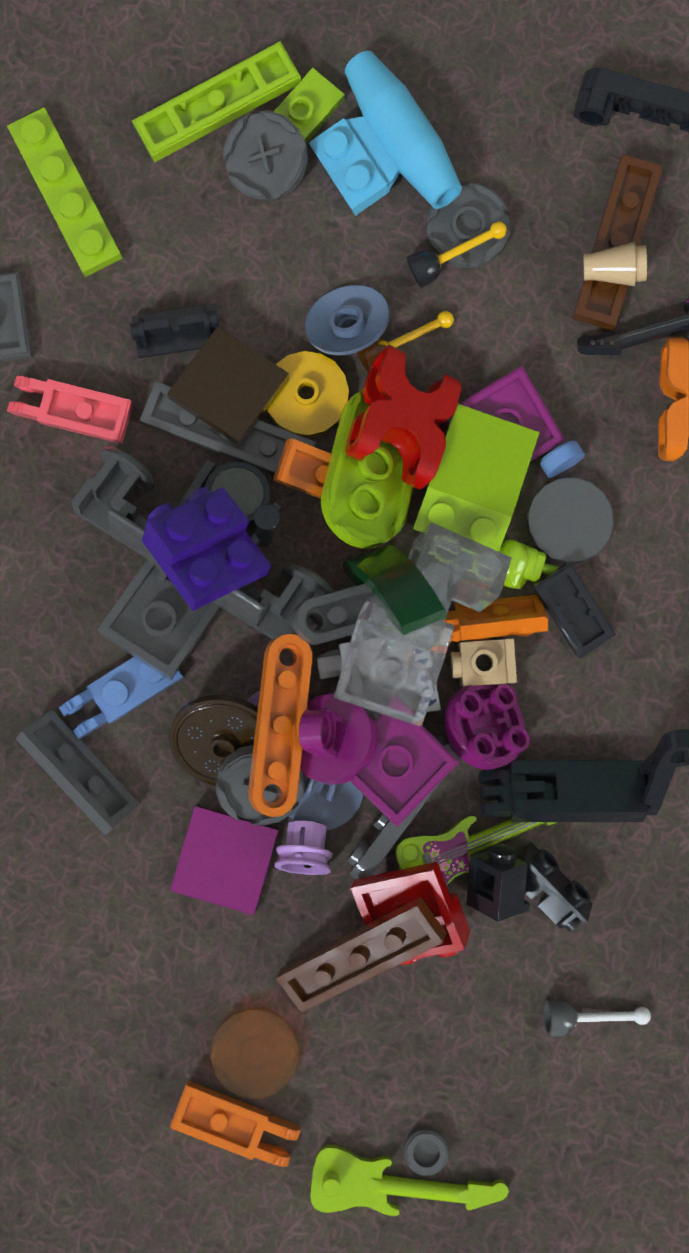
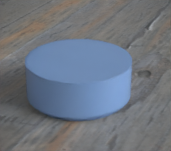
(562, 458)

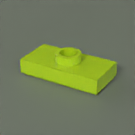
(311, 103)

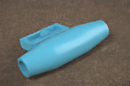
(389, 139)

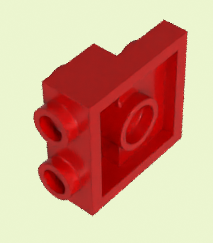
(391, 890)

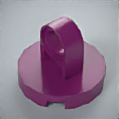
(335, 739)

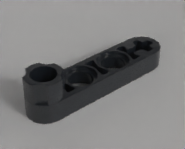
(611, 91)

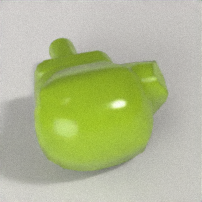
(525, 564)

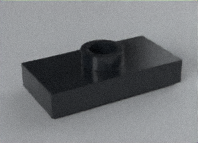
(573, 610)

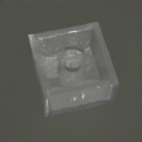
(391, 669)

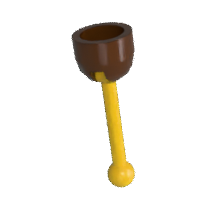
(367, 355)

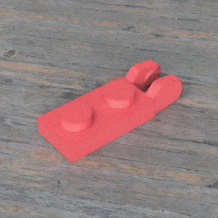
(75, 409)

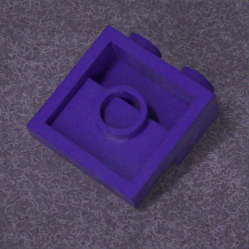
(204, 546)

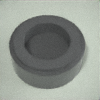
(426, 1151)

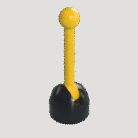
(427, 265)

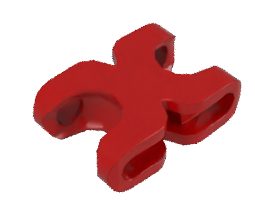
(403, 417)

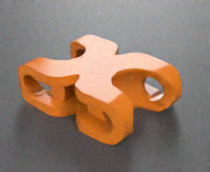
(674, 383)

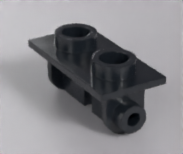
(173, 330)
(566, 899)

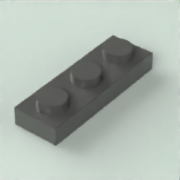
(77, 771)

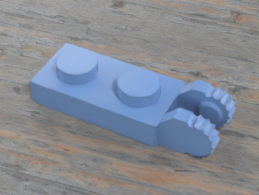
(118, 694)

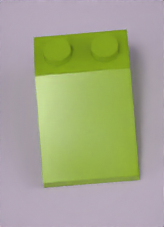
(478, 477)

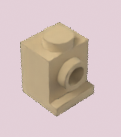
(502, 662)

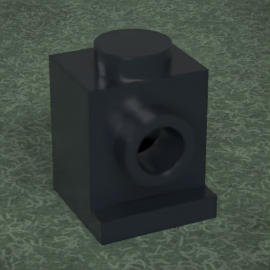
(497, 883)

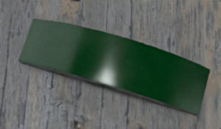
(399, 585)

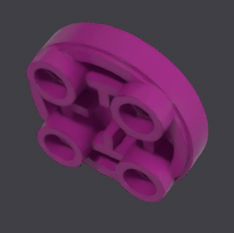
(486, 725)

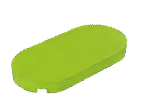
(364, 499)

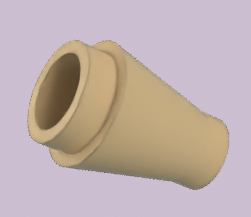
(617, 265)

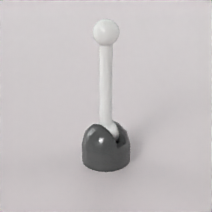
(561, 1017)

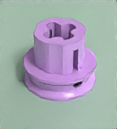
(304, 847)

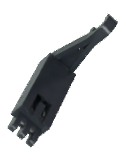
(585, 787)

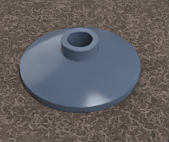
(347, 320)

